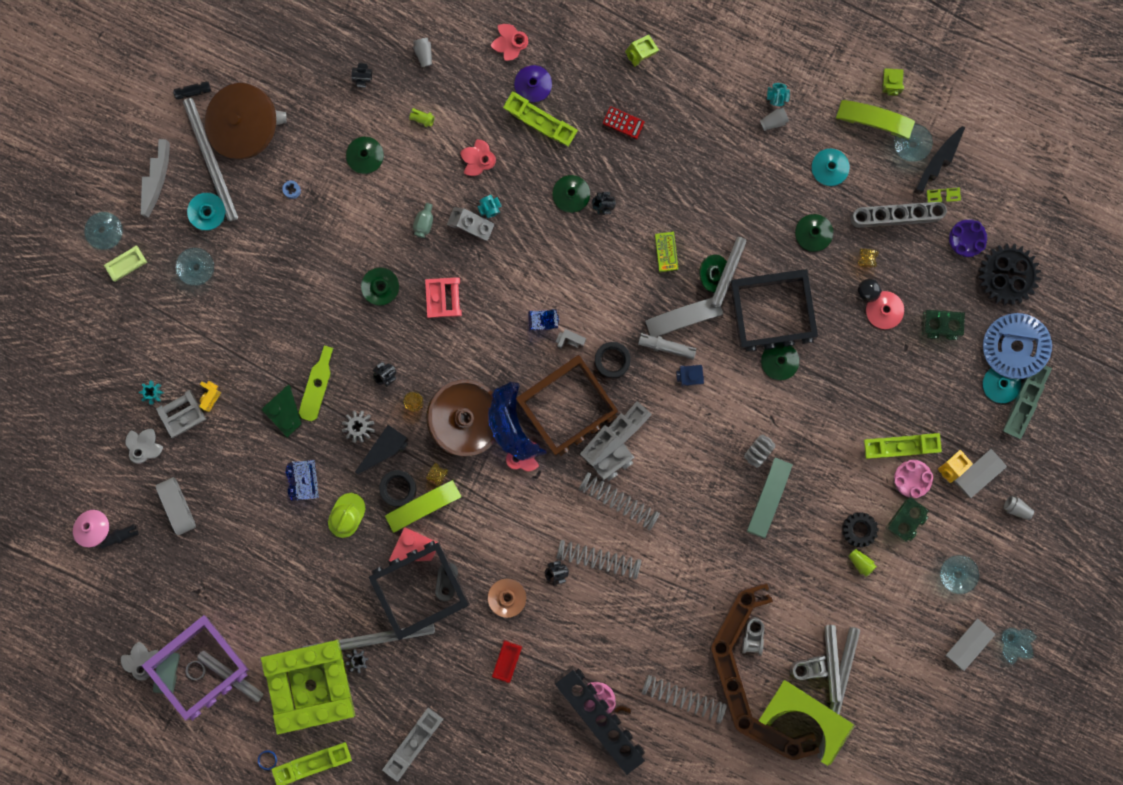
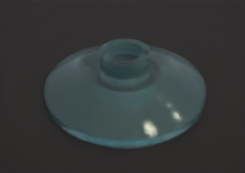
(921, 137)
(111, 235)
(186, 262)
(969, 574)

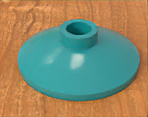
(823, 173)
(197, 208)
(995, 391)

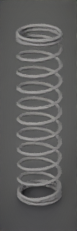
(583, 485)
(636, 566)
(722, 709)

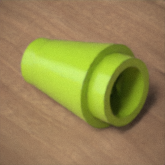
(862, 562)

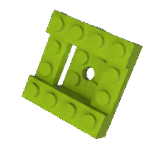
(325, 704)

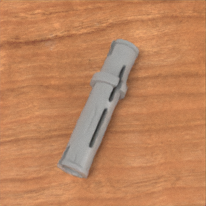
(667, 346)

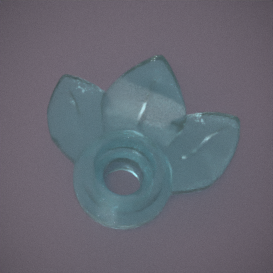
(1019, 646)

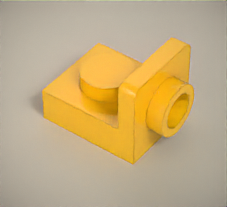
(208, 399)
(955, 466)

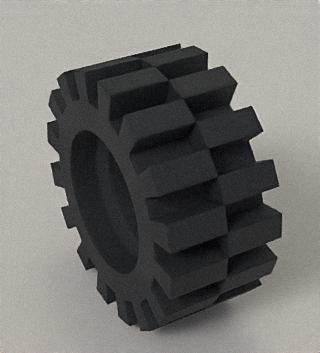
(871, 529)

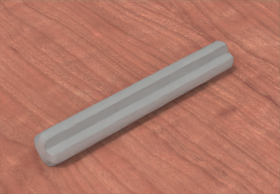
(728, 272)
(833, 663)
(225, 672)

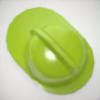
(346, 515)

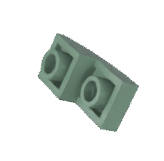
(167, 672)

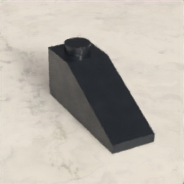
(386, 447)

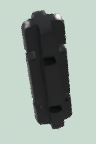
(192, 90)

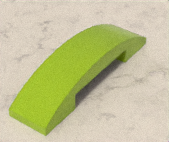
(875, 117)
(539, 119)
(902, 446)
(423, 506)
(311, 764)

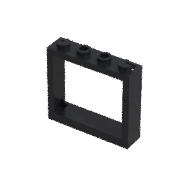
(772, 279)
(396, 564)

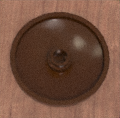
(240, 121)
(460, 418)

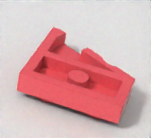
(410, 541)

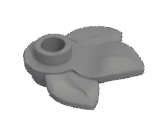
(143, 442)
(134, 662)

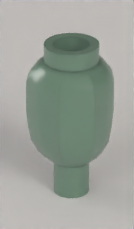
(423, 221)

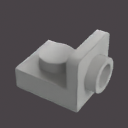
(574, 339)

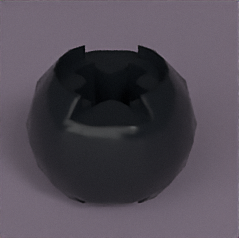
(869, 290)

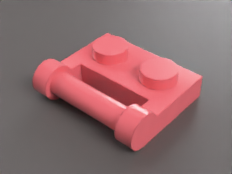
(437, 297)

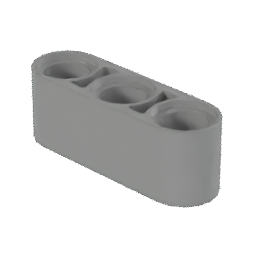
(175, 506)

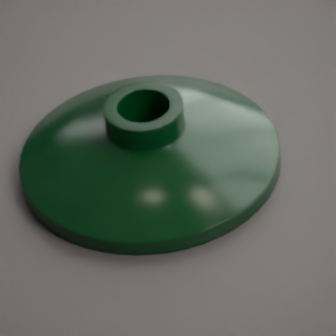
(366, 164)
(571, 203)
(810, 241)
(711, 264)
(370, 284)
(780, 371)

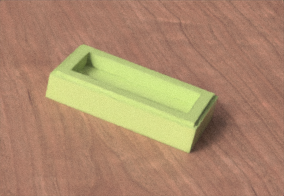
(125, 263)

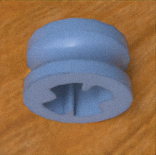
(286, 192)

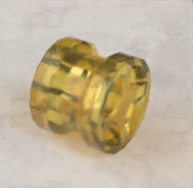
(868, 258)
(413, 398)
(437, 474)

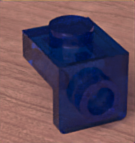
(543, 320)

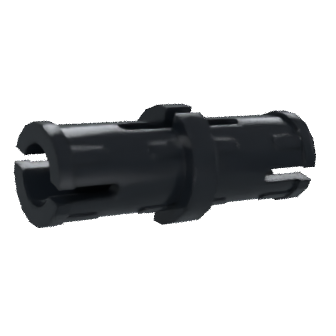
(119, 535)

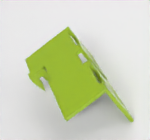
(951, 192)

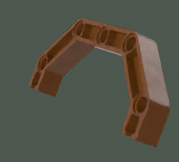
(736, 699)

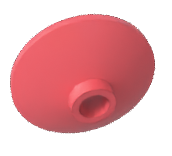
(884, 320)

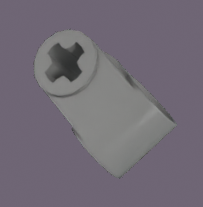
(753, 638)
(813, 668)

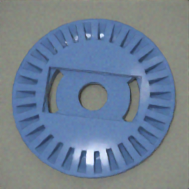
(1017, 328)

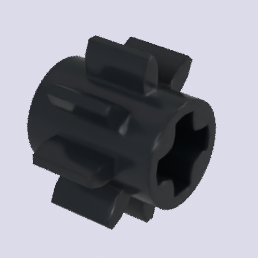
(361, 75)
(603, 203)
(384, 374)
(556, 572)
(350, 662)

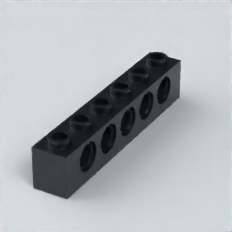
(627, 761)

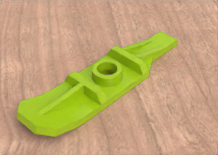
(314, 395)

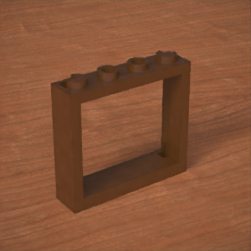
(550, 379)

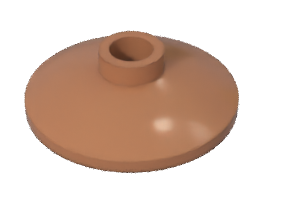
(502, 607)

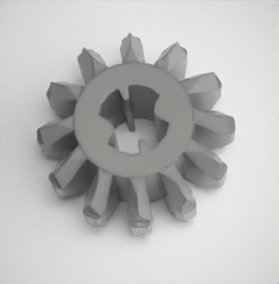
(363, 430)
(759, 451)

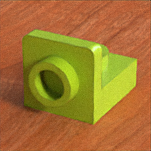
(641, 50)
(892, 81)

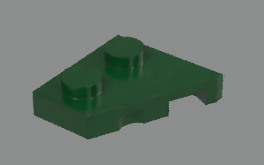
(284, 411)

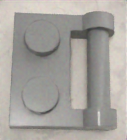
(185, 418)

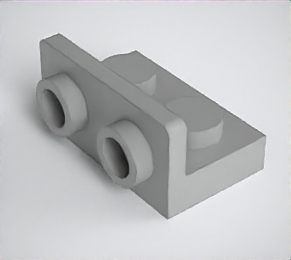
(619, 458)

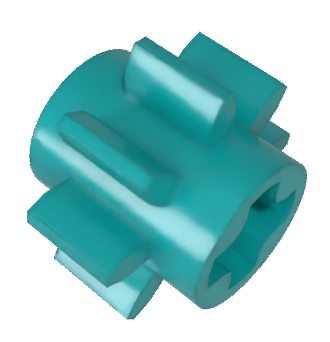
(778, 94)
(489, 206)
(146, 393)

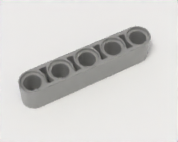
(905, 209)

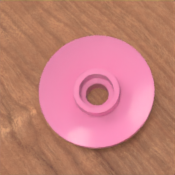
(95, 533)

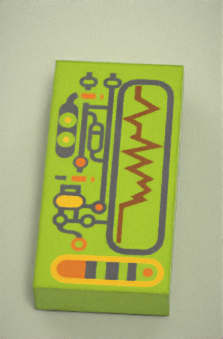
(666, 251)

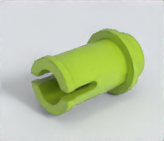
(422, 117)

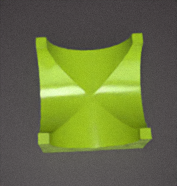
(792, 699)

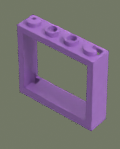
(177, 643)

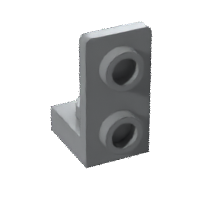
(470, 222)

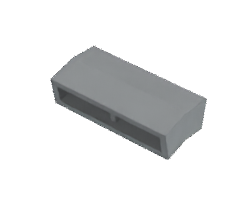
(980, 473)
(970, 644)

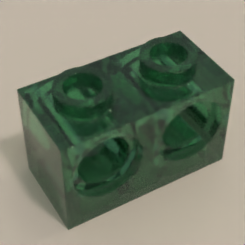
(943, 319)
(903, 516)

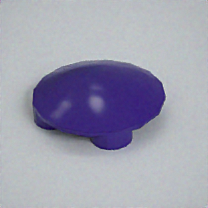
(968, 238)

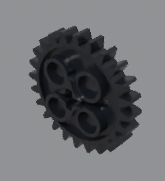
(1007, 291)

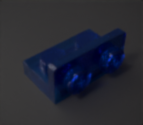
(302, 480)

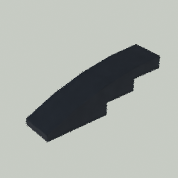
(942, 156)

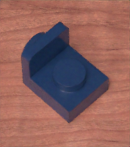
(690, 375)

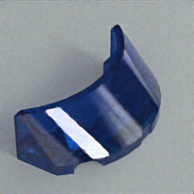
(506, 426)

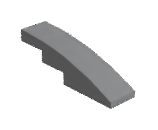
(152, 185)
(616, 434)

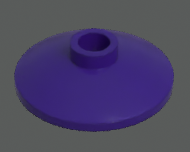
(536, 92)

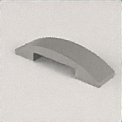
(682, 317)
(412, 744)

